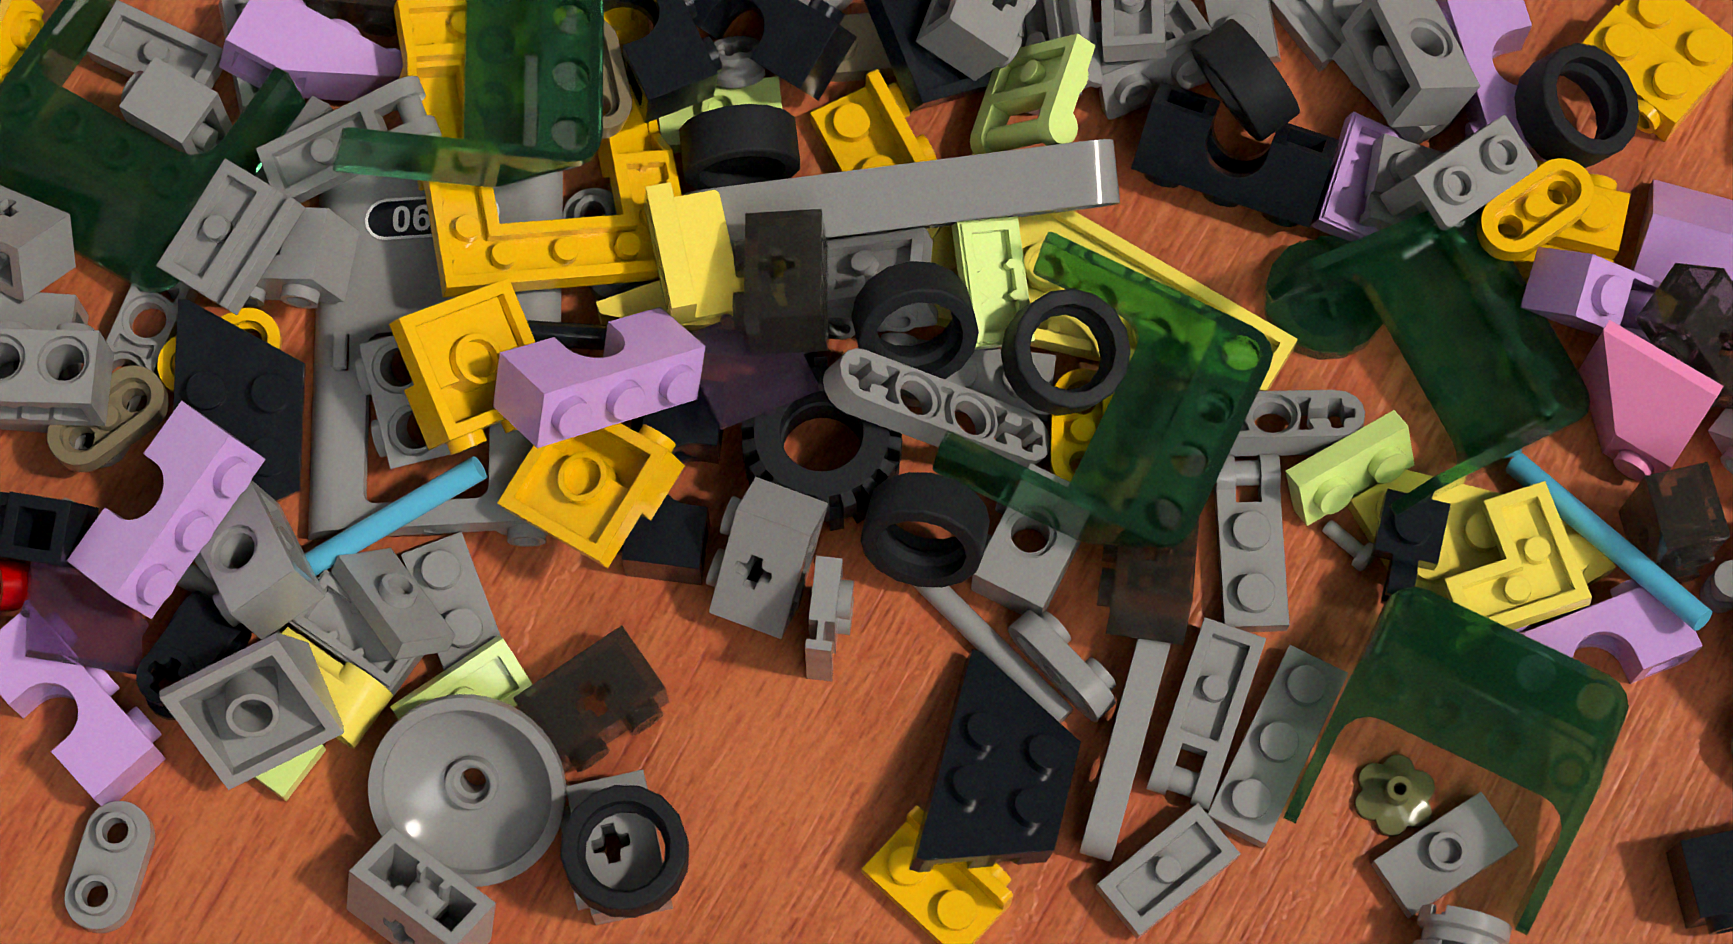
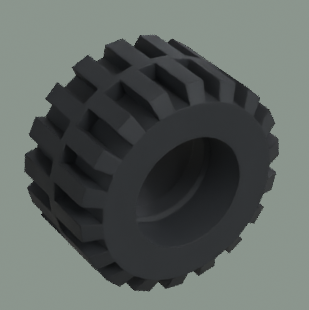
(844, 488)

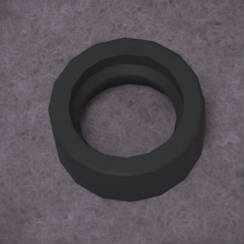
(1245, 80)
(1608, 91)
(739, 146)
(912, 284)
(1105, 327)
(933, 501)
(609, 803)

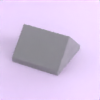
(255, 708)

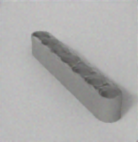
(938, 190)

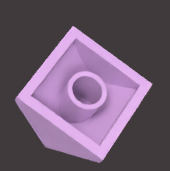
(1684, 229)

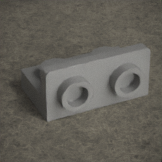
(1135, 82)
(1465, 175)
(861, 257)

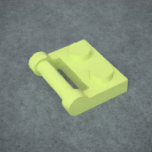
(1038, 77)

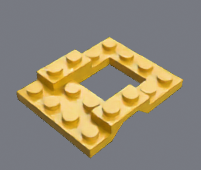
(541, 254)

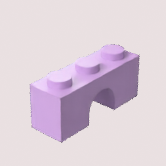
(1484, 32)
(560, 394)
(202, 480)
(1629, 626)
(107, 747)

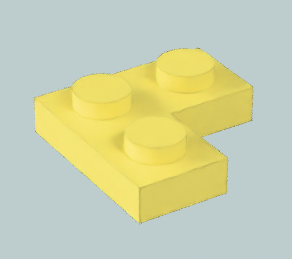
(1537, 566)

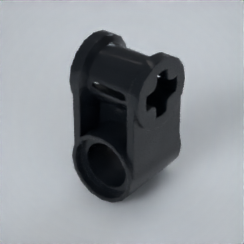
(190, 643)

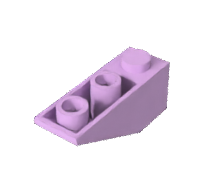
(319, 53)
(1586, 291)

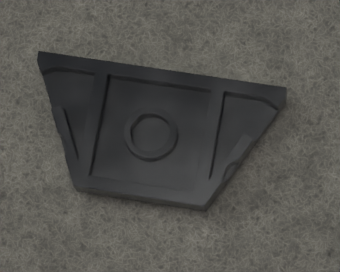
(244, 390)
(996, 777)

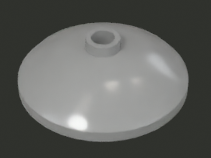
(473, 829)

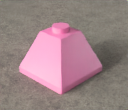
(1643, 401)

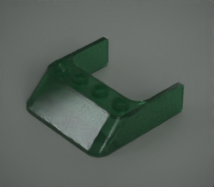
(525, 101)
(113, 179)
(1459, 323)
(1162, 429)
(1489, 702)

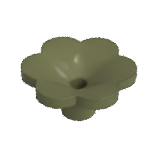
(1385, 807)

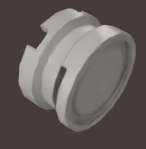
(1460, 926)

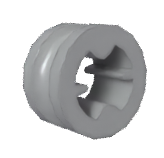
(737, 66)

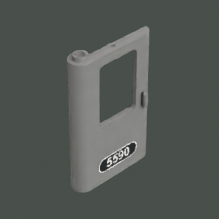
(390, 279)

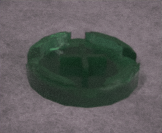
(1326, 318)

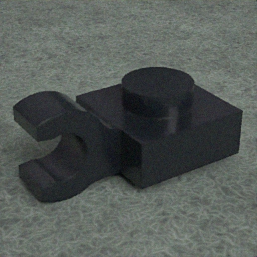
(1409, 540)

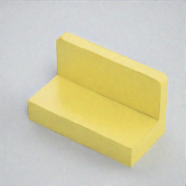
(691, 253)

